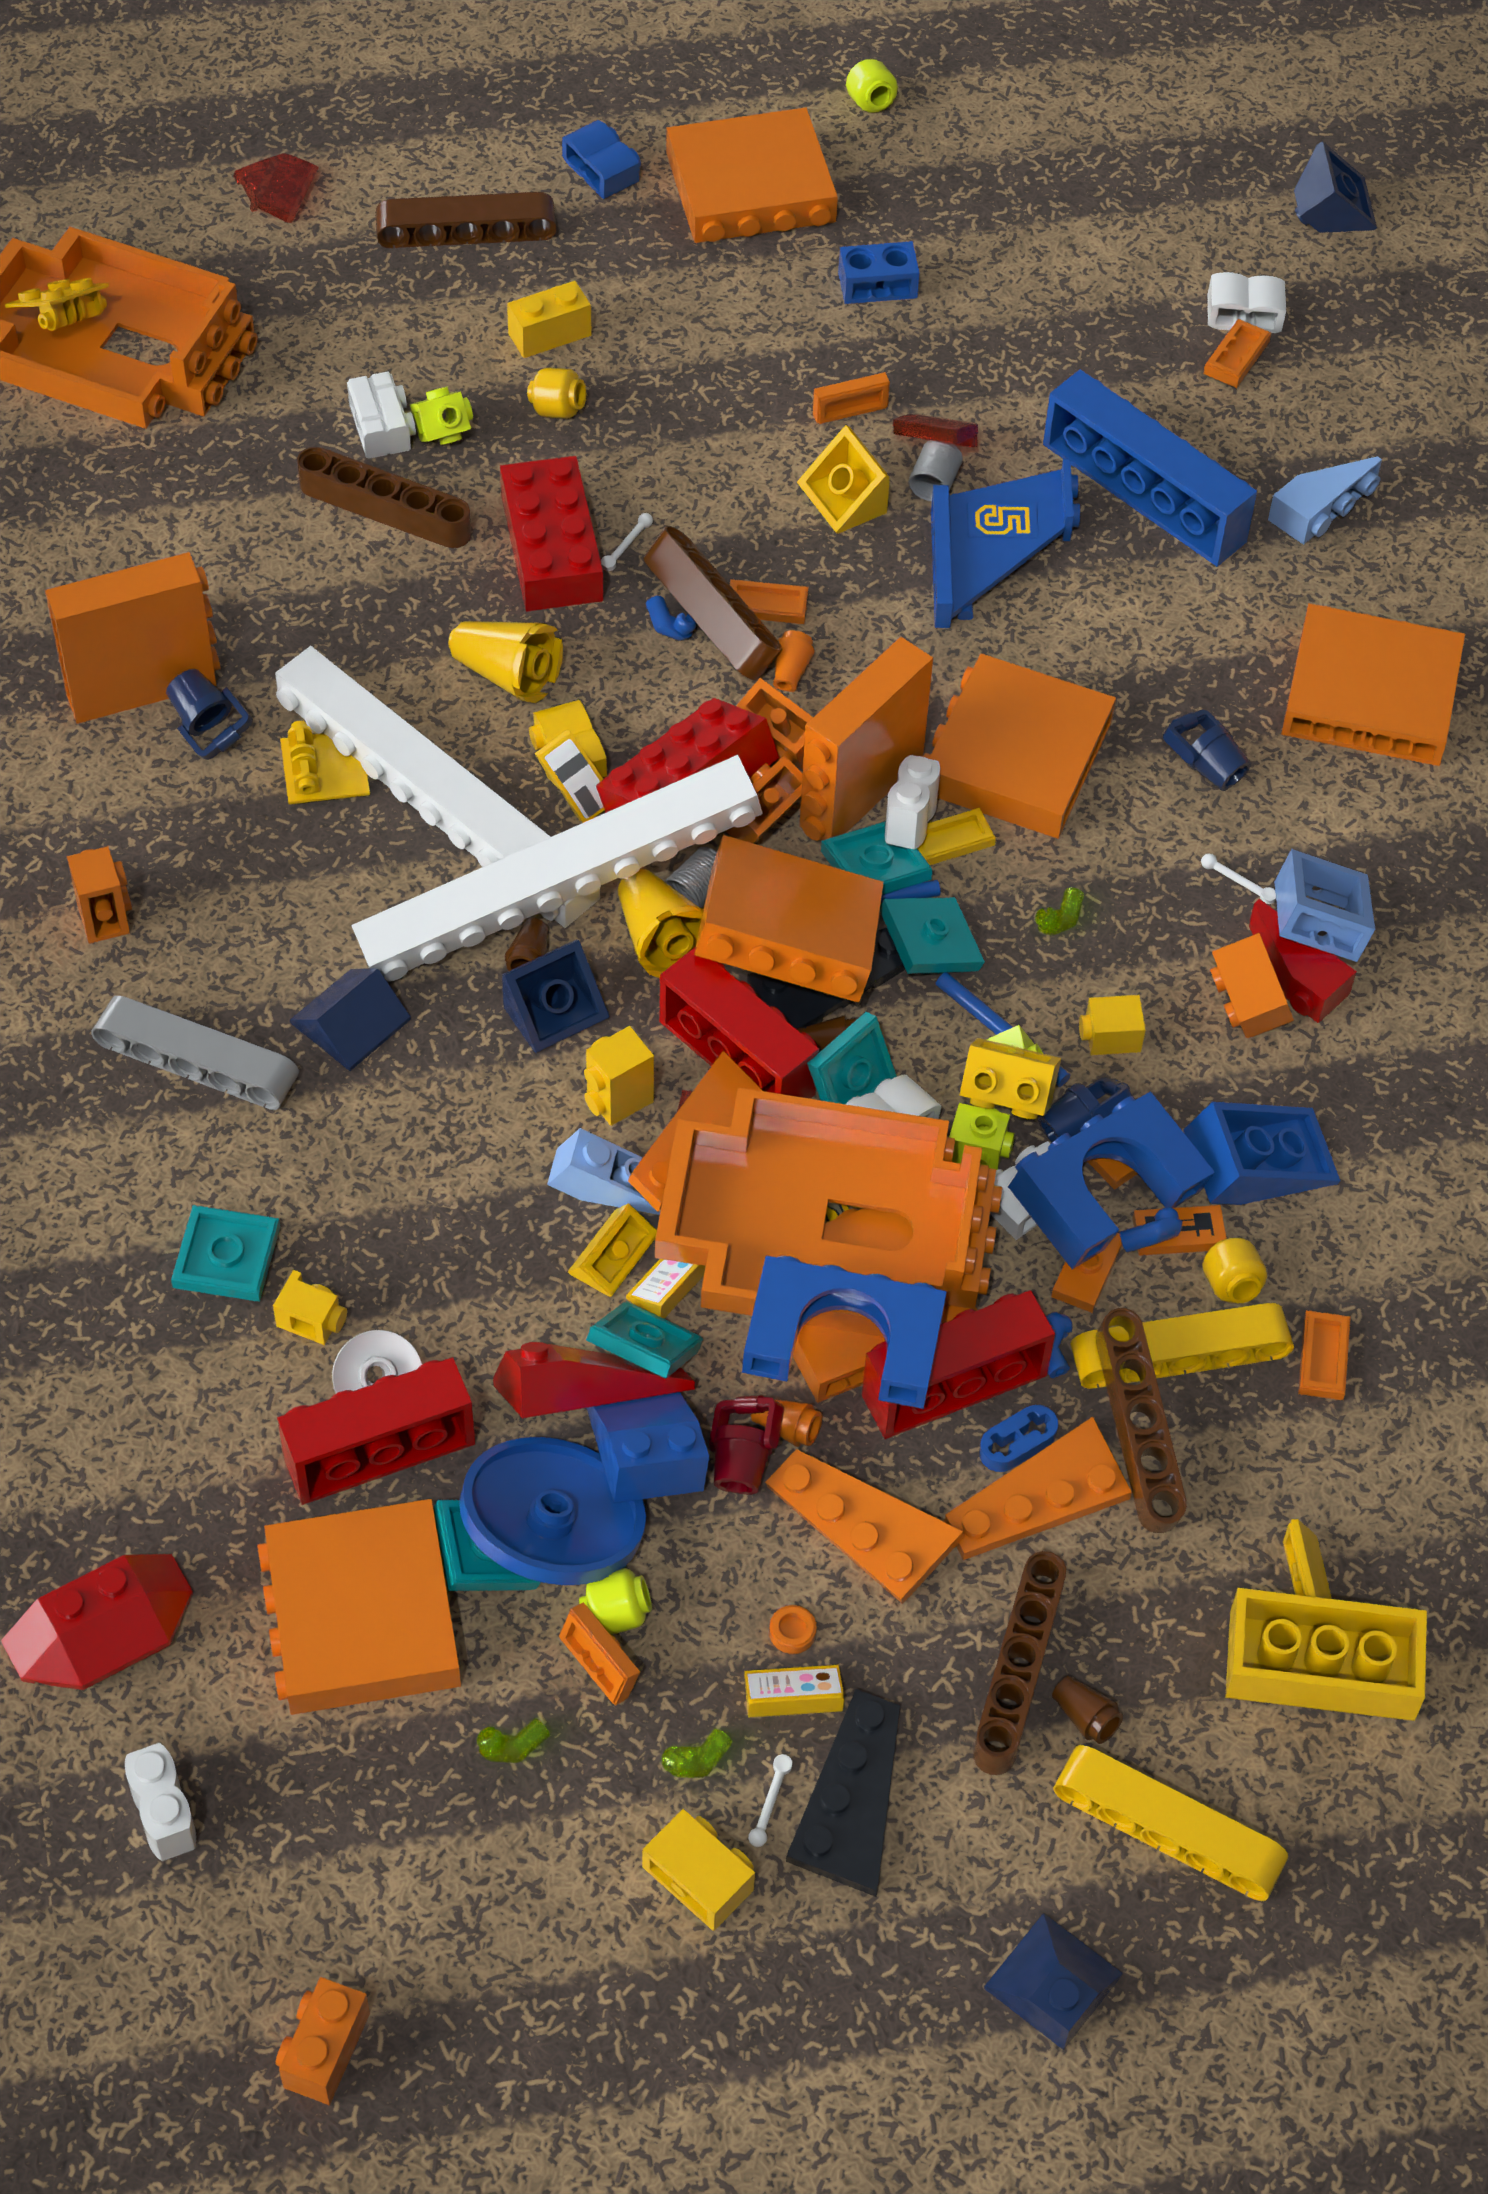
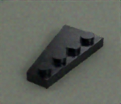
(807, 1006)
(849, 1805)

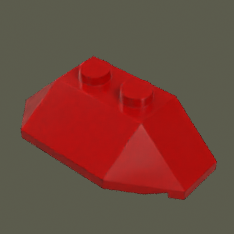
(100, 1622)

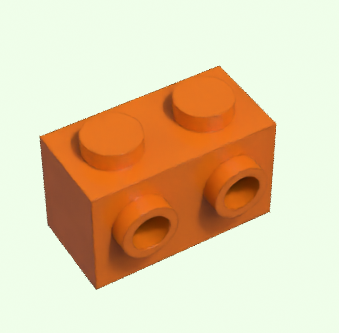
(784, 719)
(777, 792)
(100, 893)
(1251, 985)
(323, 2041)

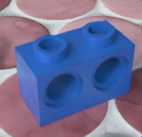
(878, 272)

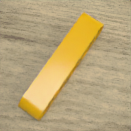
(1195, 1343)
(1172, 1821)

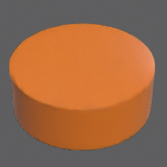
(792, 1629)

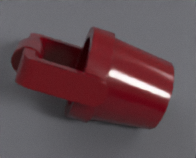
(742, 1449)

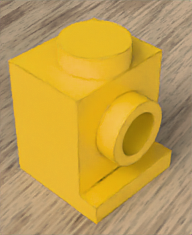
(308, 1310)

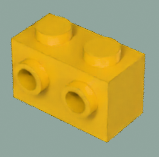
(549, 319)
(619, 1076)
(1009, 1078)
(699, 1868)

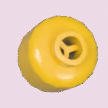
(557, 393)
(1234, 1270)

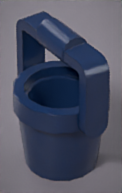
(204, 707)
(1213, 753)
(1080, 1105)

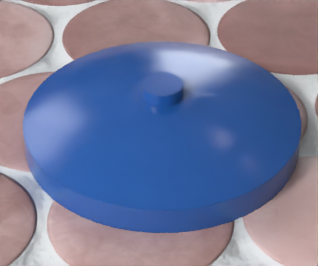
(549, 1512)

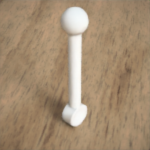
(609, 562)
(1266, 895)
(782, 1766)

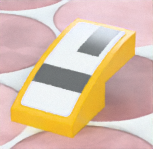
(573, 774)

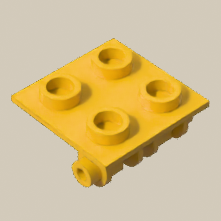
(64, 302)
(317, 769)

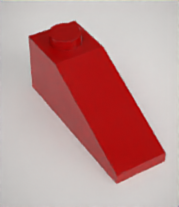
(1308, 976)

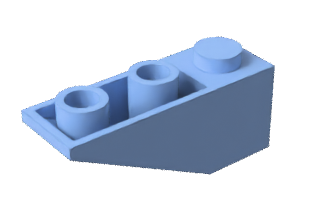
(1318, 497)
(597, 1172)

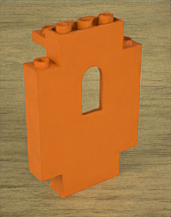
(144, 295)
(768, 1189)

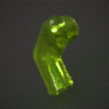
(696, 1761)

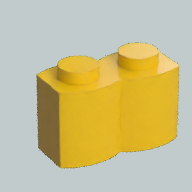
(571, 716)

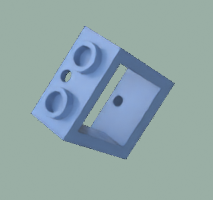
(1303, 917)

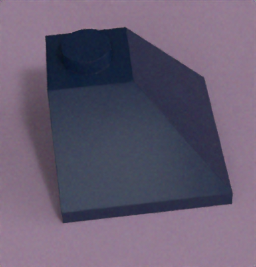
(1333, 194)
(1053, 1981)

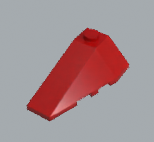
(561, 1379)

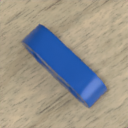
(1013, 1430)

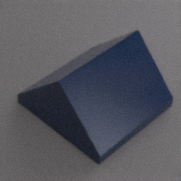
(553, 996)
(353, 1016)

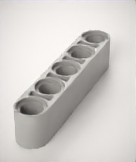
(195, 1051)

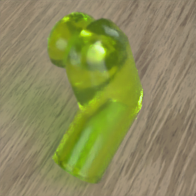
(1063, 918)
(510, 1748)

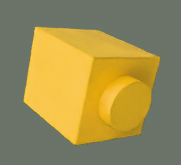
(1113, 1025)

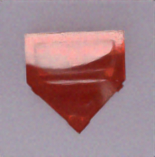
(277, 184)
(937, 429)

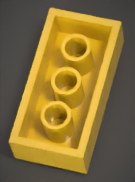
(1326, 1654)

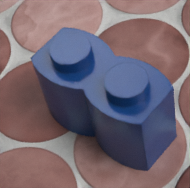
(601, 158)

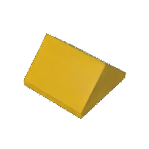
(846, 483)

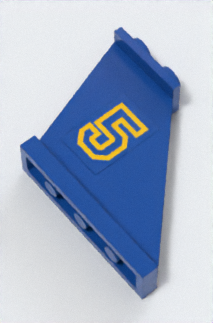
(993, 532)

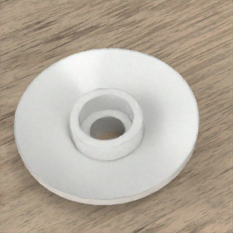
(372, 1349)

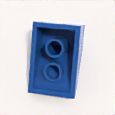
(1261, 1151)
(650, 1447)

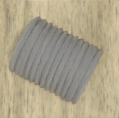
(935, 465)
(694, 876)

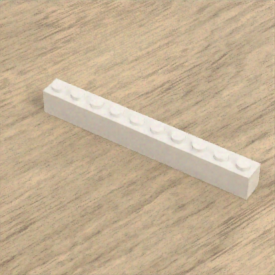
(411, 766)
(558, 869)

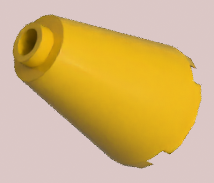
(510, 654)
(659, 920)

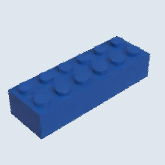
(1149, 467)

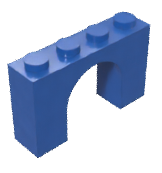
(1135, 1134)
(798, 1291)

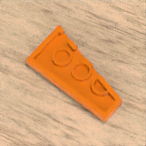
(708, 1103)
(1045, 1491)
(872, 1528)

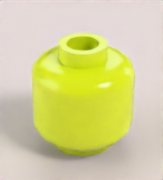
(871, 85)
(619, 1601)

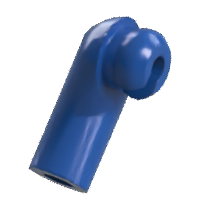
(677, 627)
(1165, 1227)
(1061, 1325)

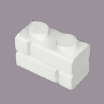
(380, 414)

